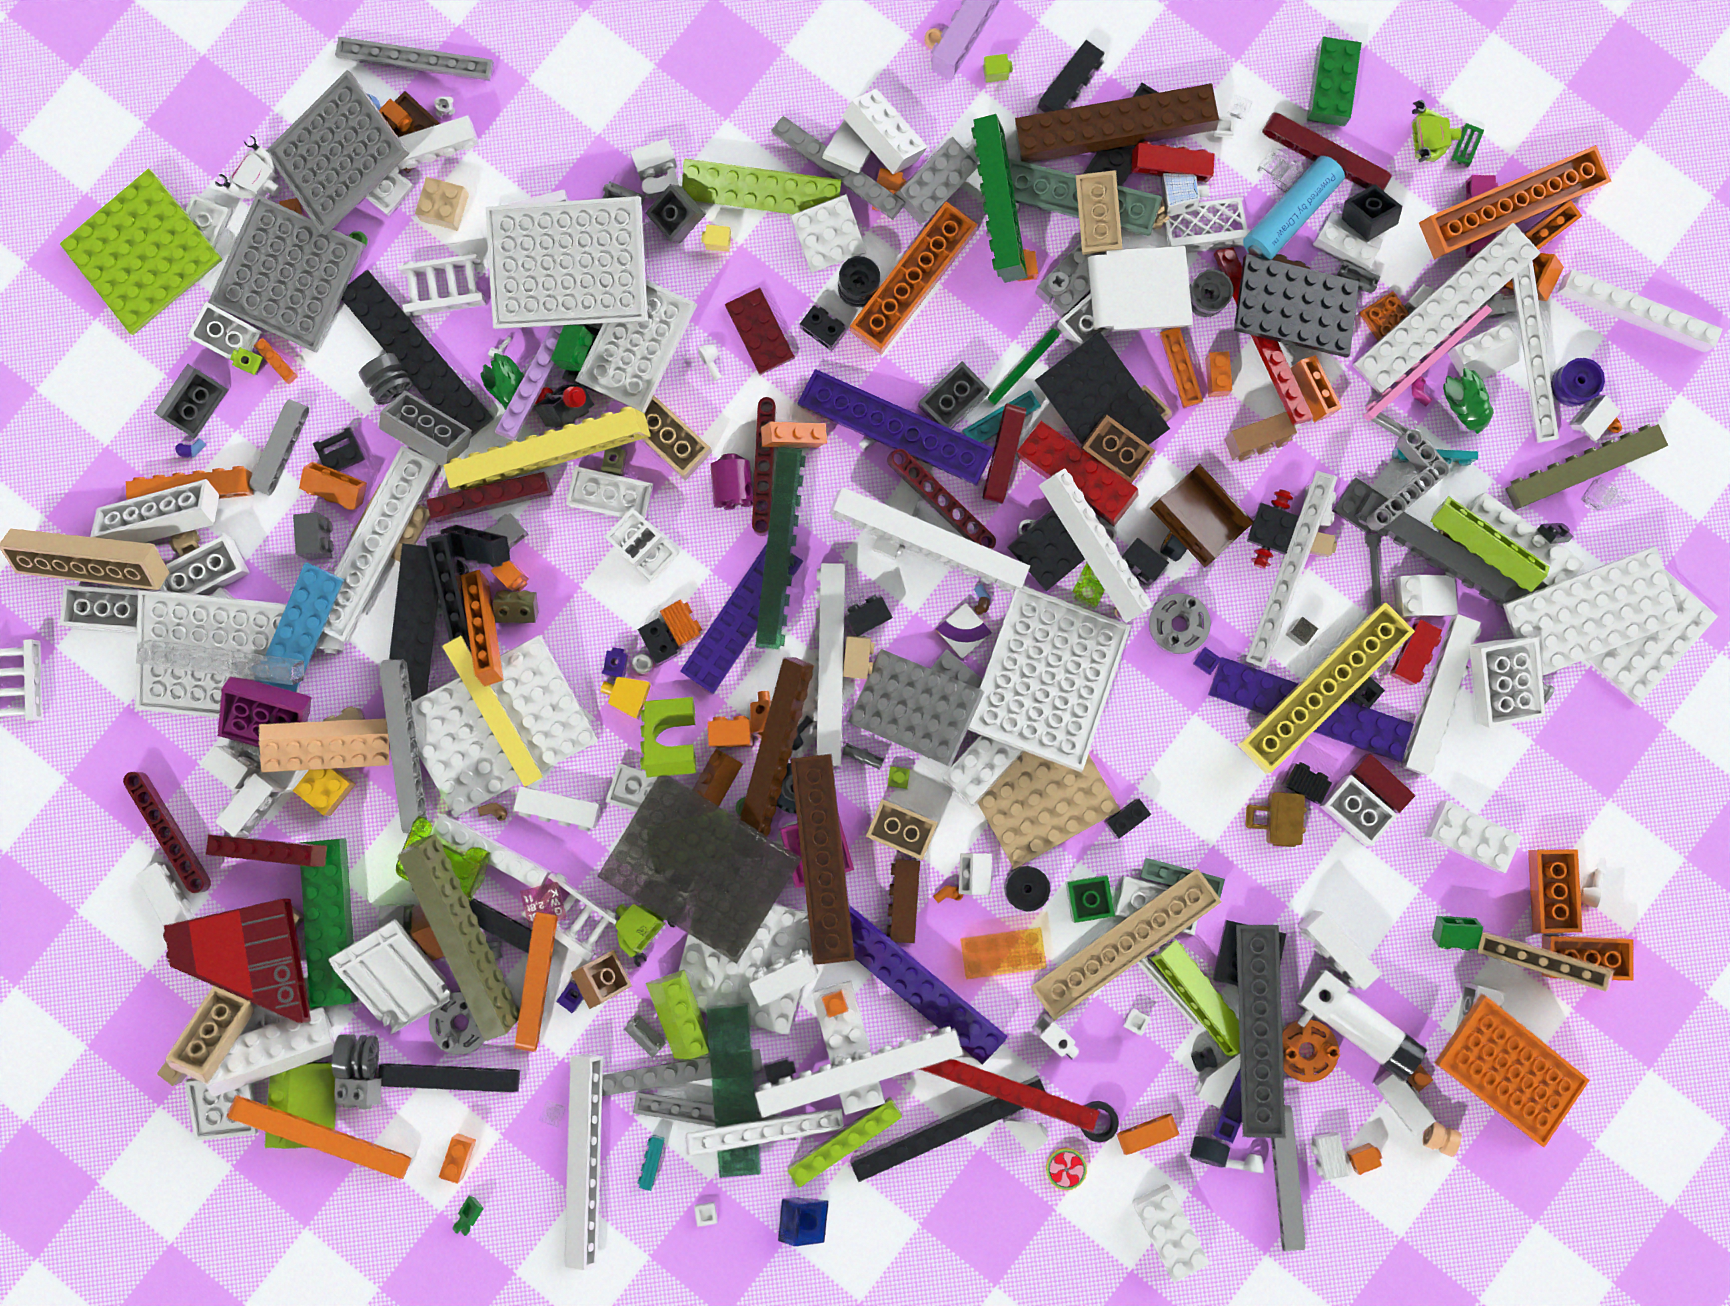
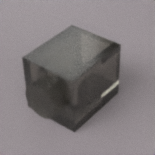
(1301, 631)

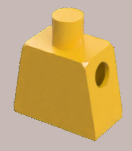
(627, 695)

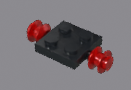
(1272, 528)

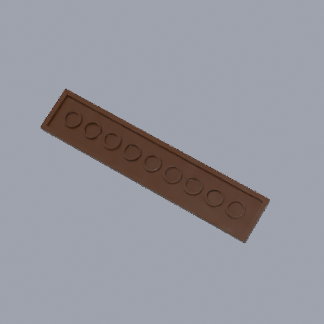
(822, 859)

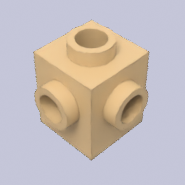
(185, 542)

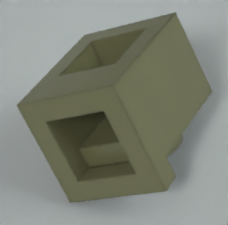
(615, 467)

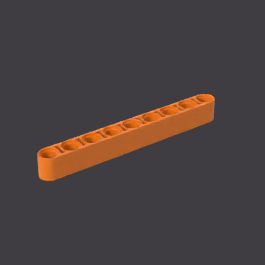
(319, 1137)

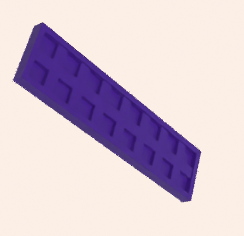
(730, 629)

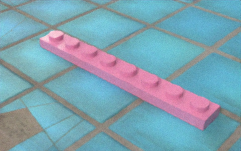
(1419, 368)

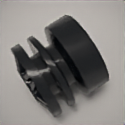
(854, 271)

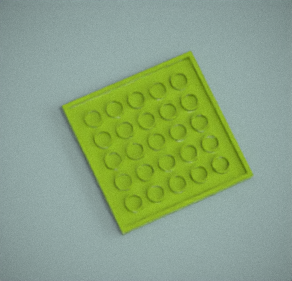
(141, 251)

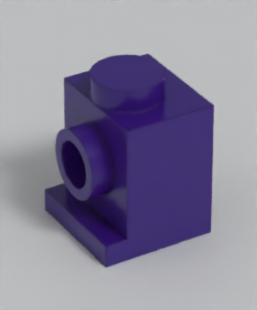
(615, 670)
(567, 1000)

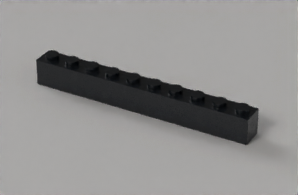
(935, 1134)

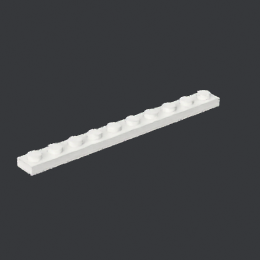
(1535, 354)
(1291, 569)

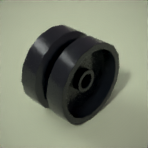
(1015, 884)

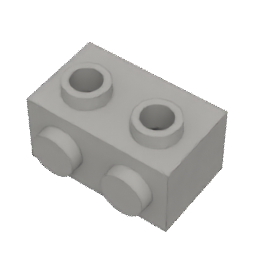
(357, 1092)

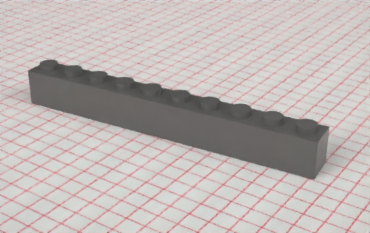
(1444, 553)

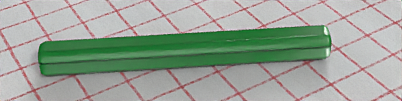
(1023, 366)

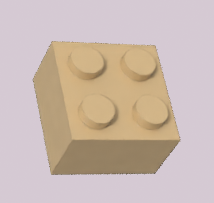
(442, 203)

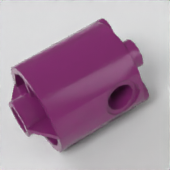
(731, 482)

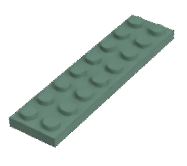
(1057, 193)

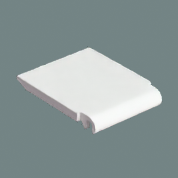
(1140, 289)
(392, 976)

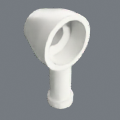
(708, 354)
(1592, 895)
(1252, 1163)

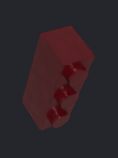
(1382, 783)

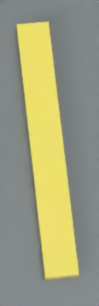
(493, 713)

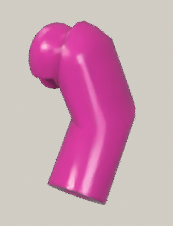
(1418, 391)

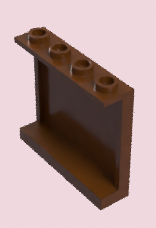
(1201, 515)

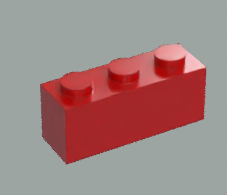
(1416, 653)

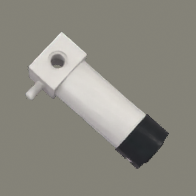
(1361, 1025)

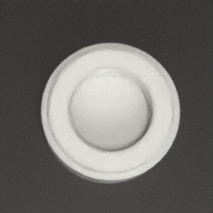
(642, 663)

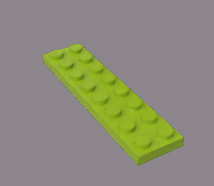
(756, 187)

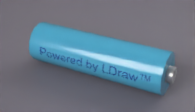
(1294, 208)

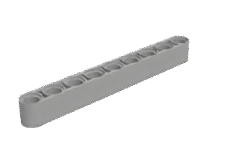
(402, 742)

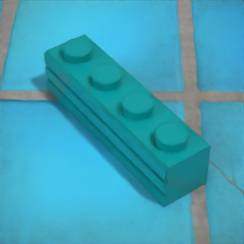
(651, 1164)

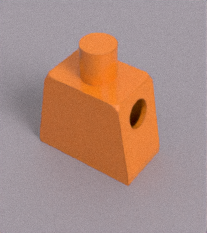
(759, 712)

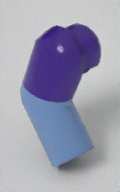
(190, 450)

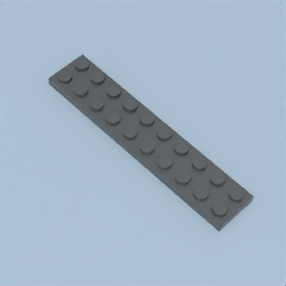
(1260, 1031)

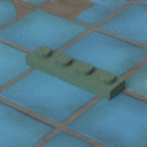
(1171, 874)

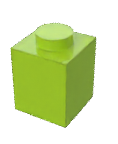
(997, 68)

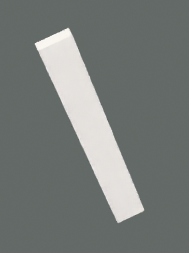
(763, 1131)

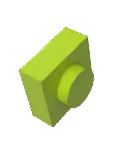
(898, 777)

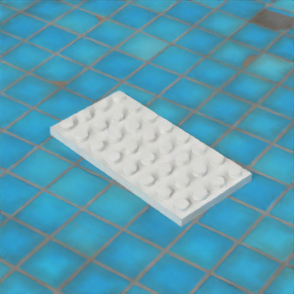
(1596, 610)

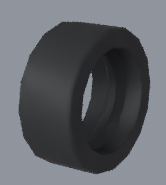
(1112, 1130)

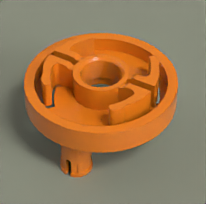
(1324, 1050)

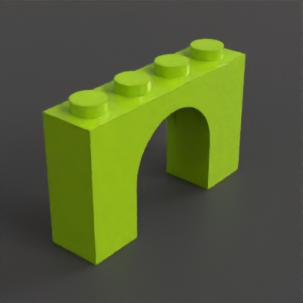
(657, 717)

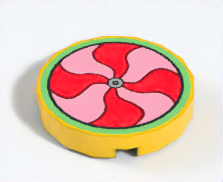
(1066, 1168)

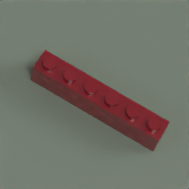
(489, 497)
(266, 850)

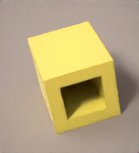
(717, 238)

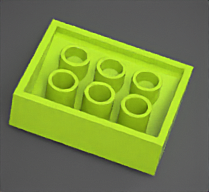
(304, 1092)

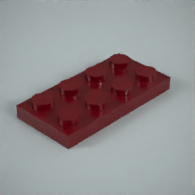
(759, 331)

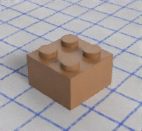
(601, 979)

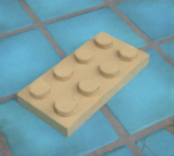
(1099, 212)

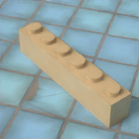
(1546, 961)

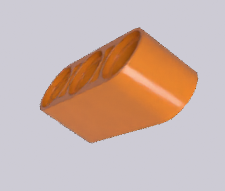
(1148, 1134)

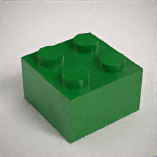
(1090, 898)

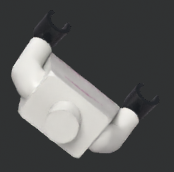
(252, 175)

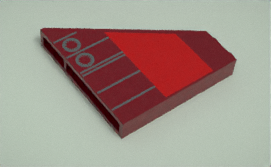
(246, 954)

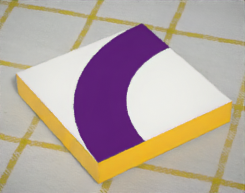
(963, 631)

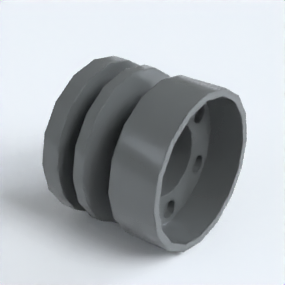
(1218, 286)
(385, 378)
(355, 1056)

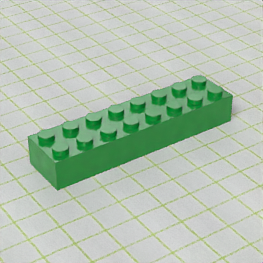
(999, 198)
(327, 923)

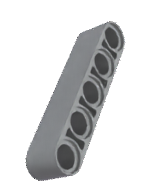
(279, 447)

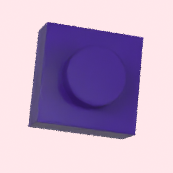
(1207, 661)

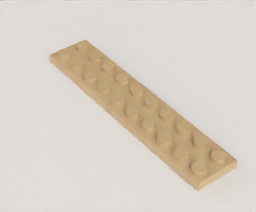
(1126, 944)

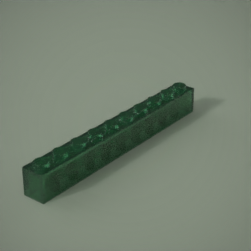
(779, 549)

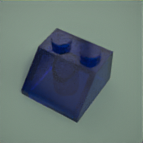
(803, 1221)

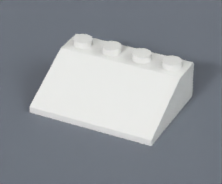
(1507, 681)

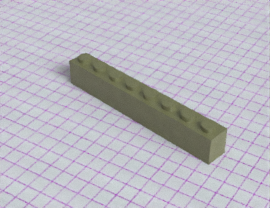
(1585, 467)

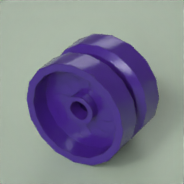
(1578, 382)

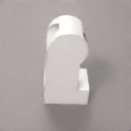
(656, 186)

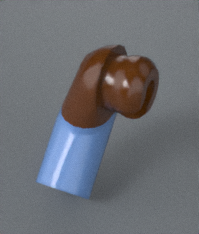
(984, 600)

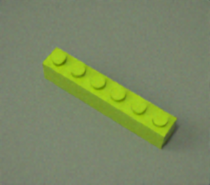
(1489, 544)
(1199, 996)
(844, 1142)

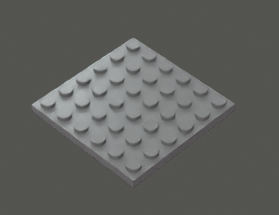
(337, 152)
(286, 274)

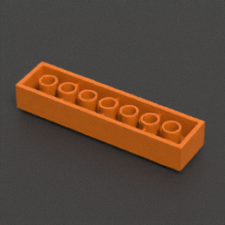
(913, 278)

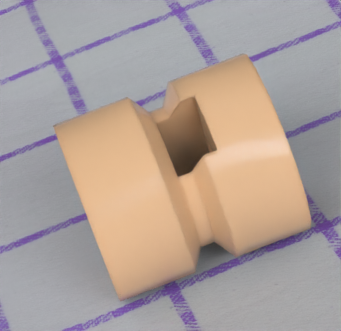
(1445, 1140)

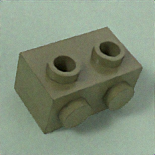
(515, 607)

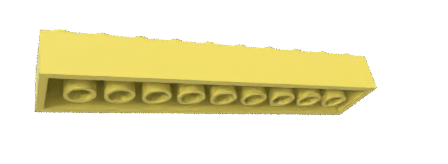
(547, 450)
(1325, 688)

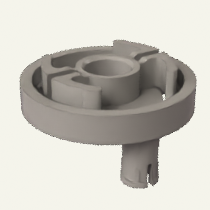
(1187, 608)
(452, 1038)

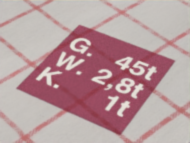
(543, 899)

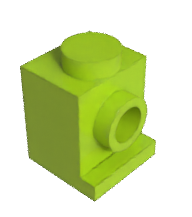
(254, 360)

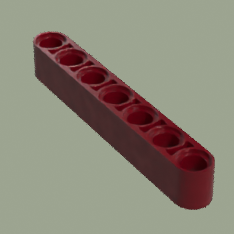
(1314, 145)
(763, 476)
(932, 498)
(158, 827)

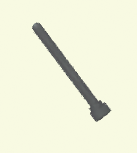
(1373, 543)

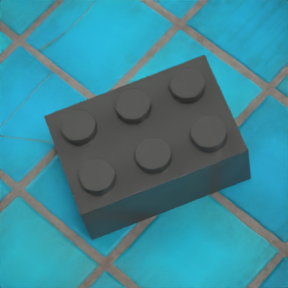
(954, 396)

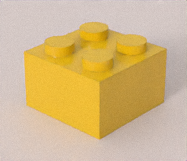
(324, 789)

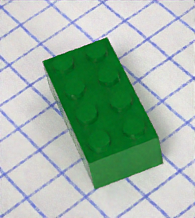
(1334, 81)

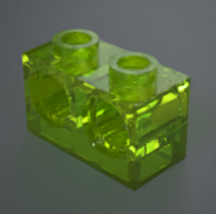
(1088, 582)

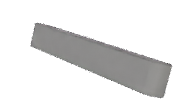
(1288, 1188)

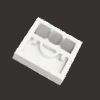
(641, 545)

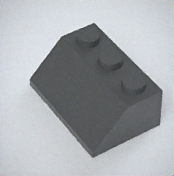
(191, 401)

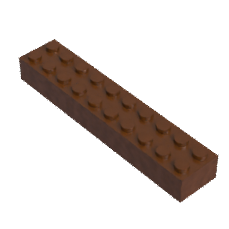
(1116, 123)

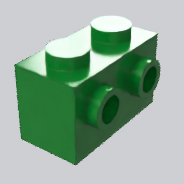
(572, 347)
(1457, 932)

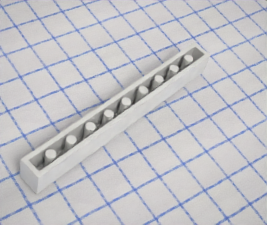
(830, 660)
(858, 1072)
(583, 1161)

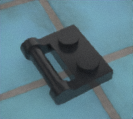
(341, 457)

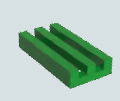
(1461, 159)

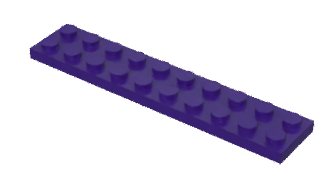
(895, 427)
(1348, 723)
(923, 989)

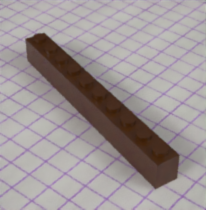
(776, 743)

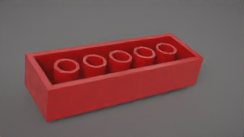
(1102, 488)

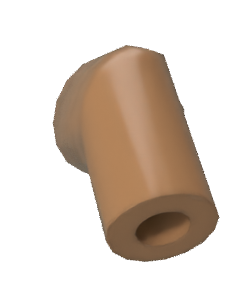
(494, 809)

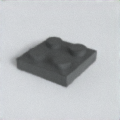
(1351, 501)

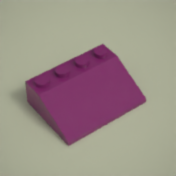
(252, 703)

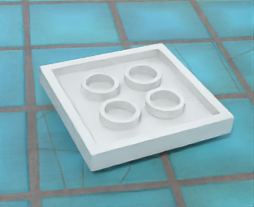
(828, 233)
(210, 1112)

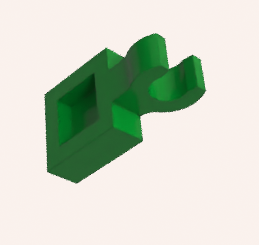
(468, 1215)

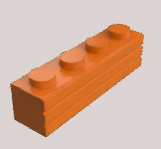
(275, 361)

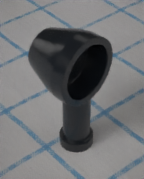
(798, 741)

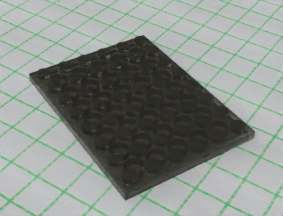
(699, 867)

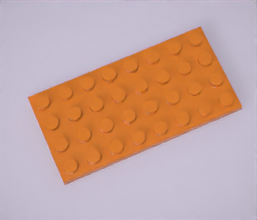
(1512, 1070)

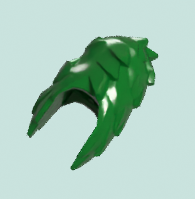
(502, 378)
(1469, 400)

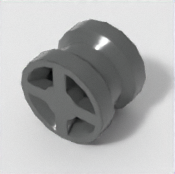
(495, 946)

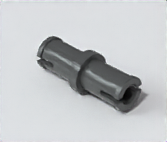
(863, 756)

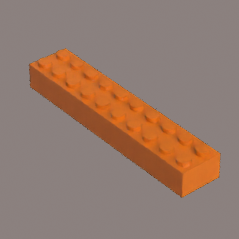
(1514, 202)

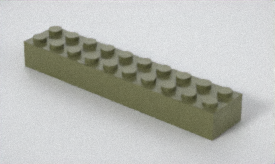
(459, 936)

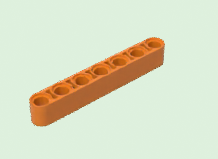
(536, 981)

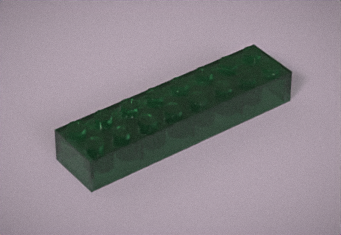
(733, 1083)

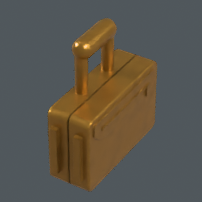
(1284, 819)

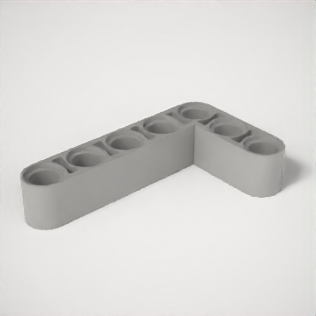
(1413, 488)

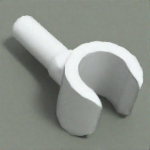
(500, 350)

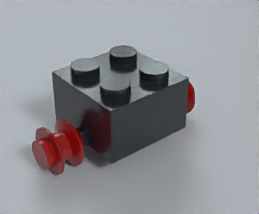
(563, 405)

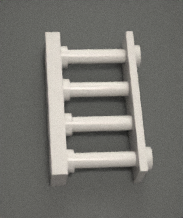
(453, 301)
(32, 681)
(569, 937)

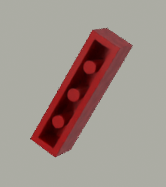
(1163, 159)

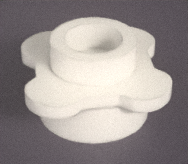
(440, 102)

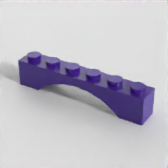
(1231, 1115)

